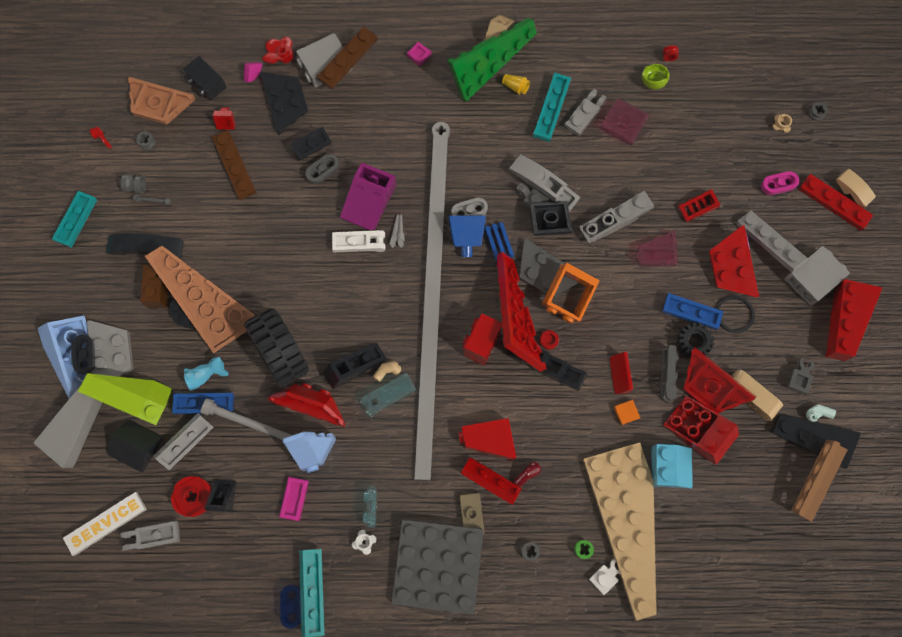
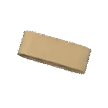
(765, 403)

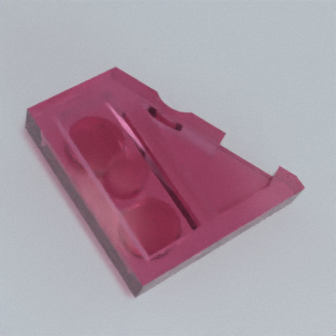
(660, 251)

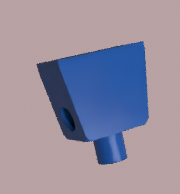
(466, 232)

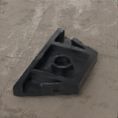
(284, 99)

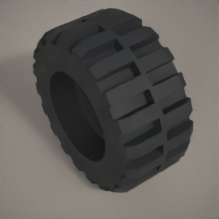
(276, 347)

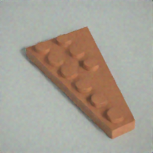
(209, 308)

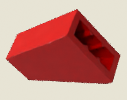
(489, 438)

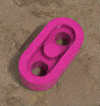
(778, 183)

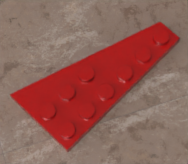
(516, 319)

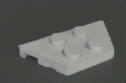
(112, 349)

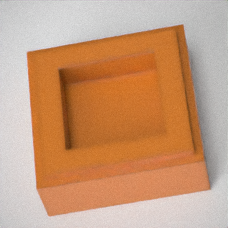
(626, 412)

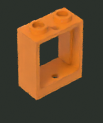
(579, 276)

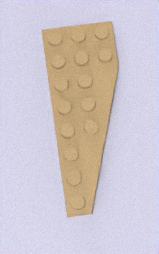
(626, 505)

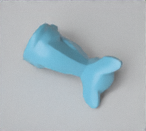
(199, 375)

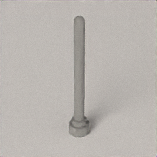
(210, 407)

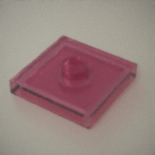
(624, 121)

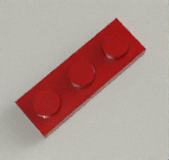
(491, 481)

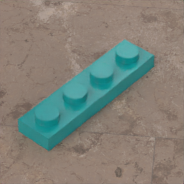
(552, 107)
(311, 593)

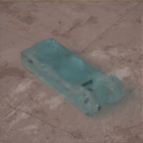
(388, 394)

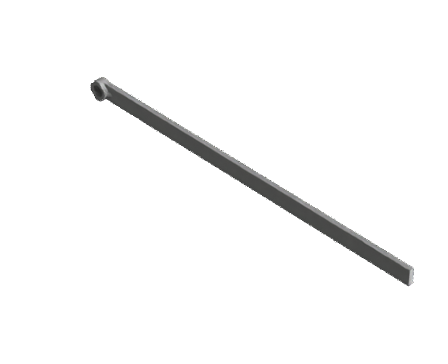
(431, 304)

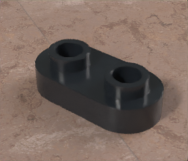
(81, 355)

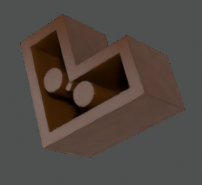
(153, 290)

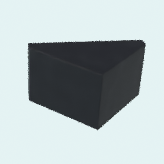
(221, 496)

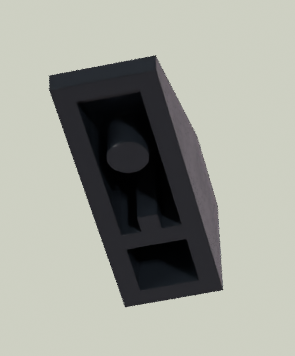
(353, 365)

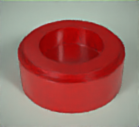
(549, 340)

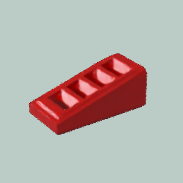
(708, 194)

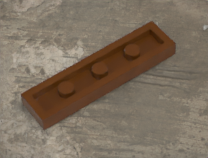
(347, 58)
(234, 165)

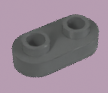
(320, 168)

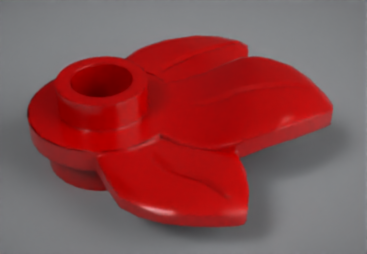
(278, 50)

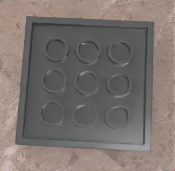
(437, 566)

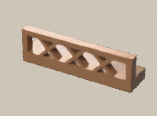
(819, 480)

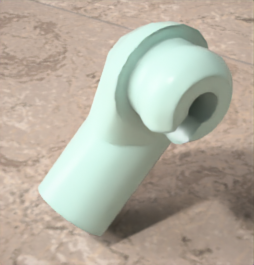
(818, 411)

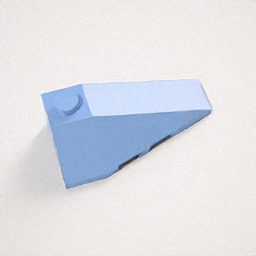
(57, 343)
(309, 449)

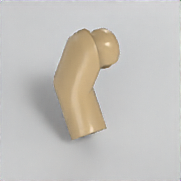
(386, 368)

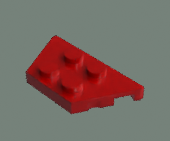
(733, 264)
(713, 385)

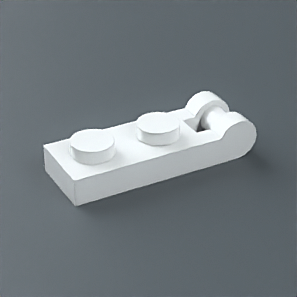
(358, 241)

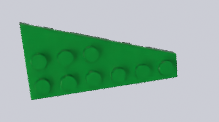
(485, 59)

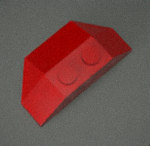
(309, 402)

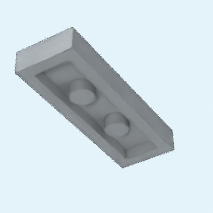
(183, 441)

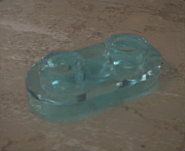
(370, 515)

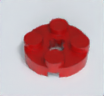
(181, 493)

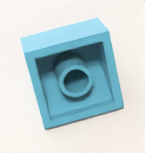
(671, 466)

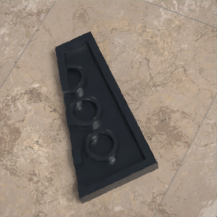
(813, 435)

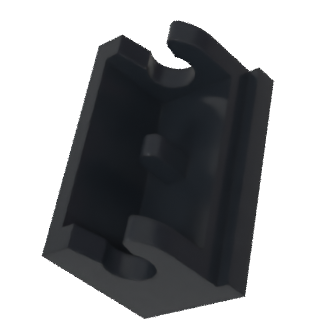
(311, 143)

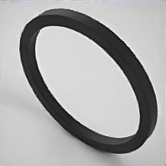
(751, 310)

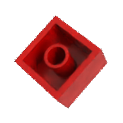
(482, 340)

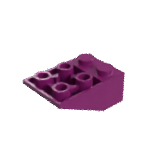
(368, 196)

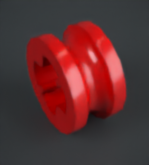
(670, 53)

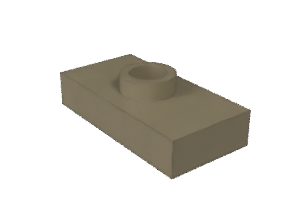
(472, 511)

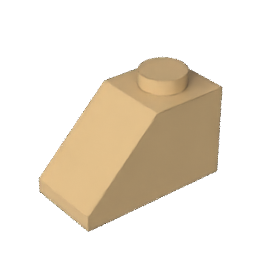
(498, 25)

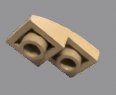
(853, 184)

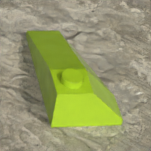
(134, 396)

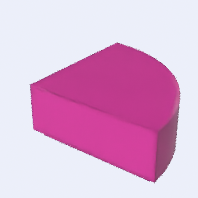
(252, 71)

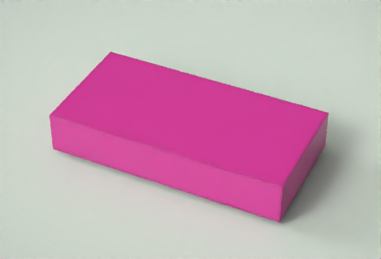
(294, 499)

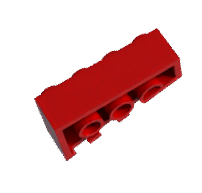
(849, 318)

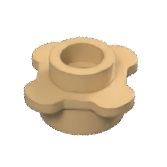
(785, 119)

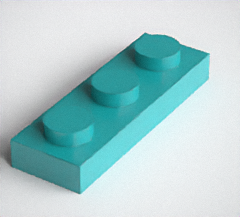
(74, 219)

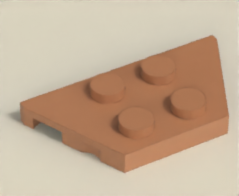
(156, 101)

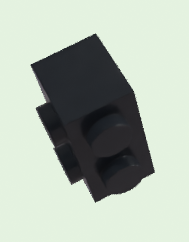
(205, 78)

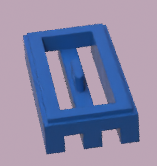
(494, 227)

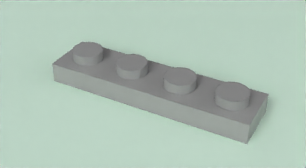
(772, 241)

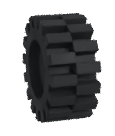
(702, 332)

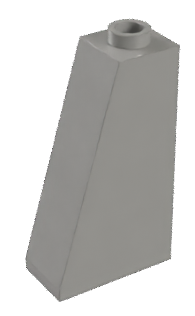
(69, 429)

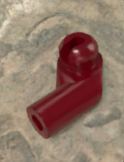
(529, 472)

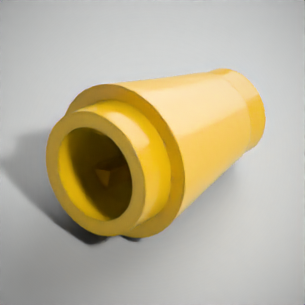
(516, 83)

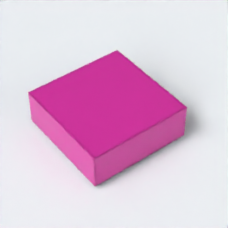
(418, 53)

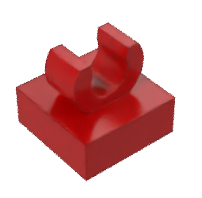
(224, 119)

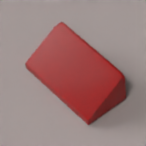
(621, 373)

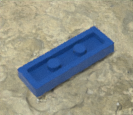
(692, 311)
(192, 402)

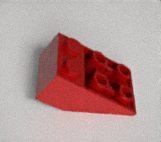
(702, 429)

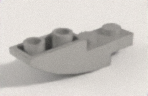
(543, 181)
(616, 218)

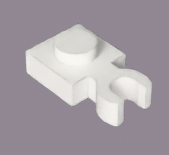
(605, 578)

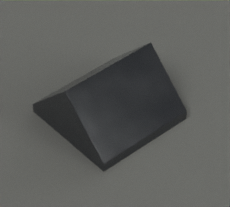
(550, 218)
(133, 445)

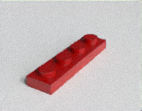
(836, 202)

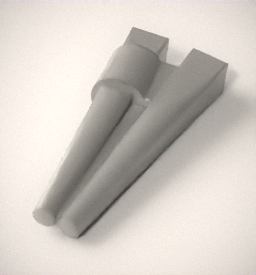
(397, 234)

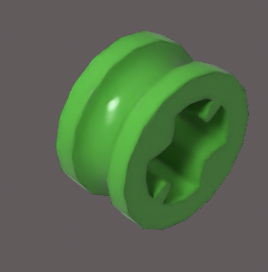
(590, 550)

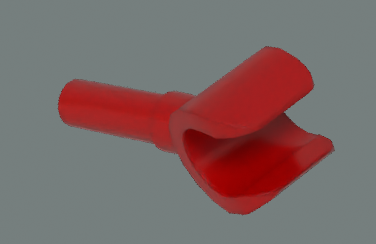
(96, 132)

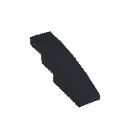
(557, 370)

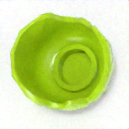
(655, 76)

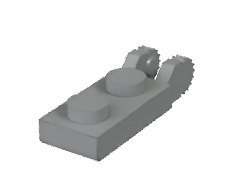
(584, 114)
(153, 536)

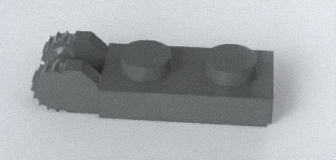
(668, 373)

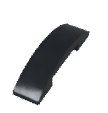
(142, 244)

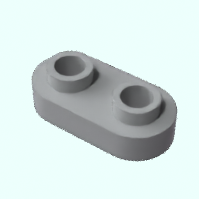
(468, 207)

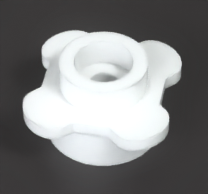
(370, 540)

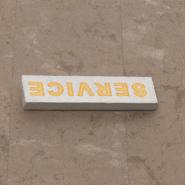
(104, 524)

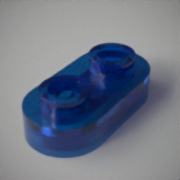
(290, 606)

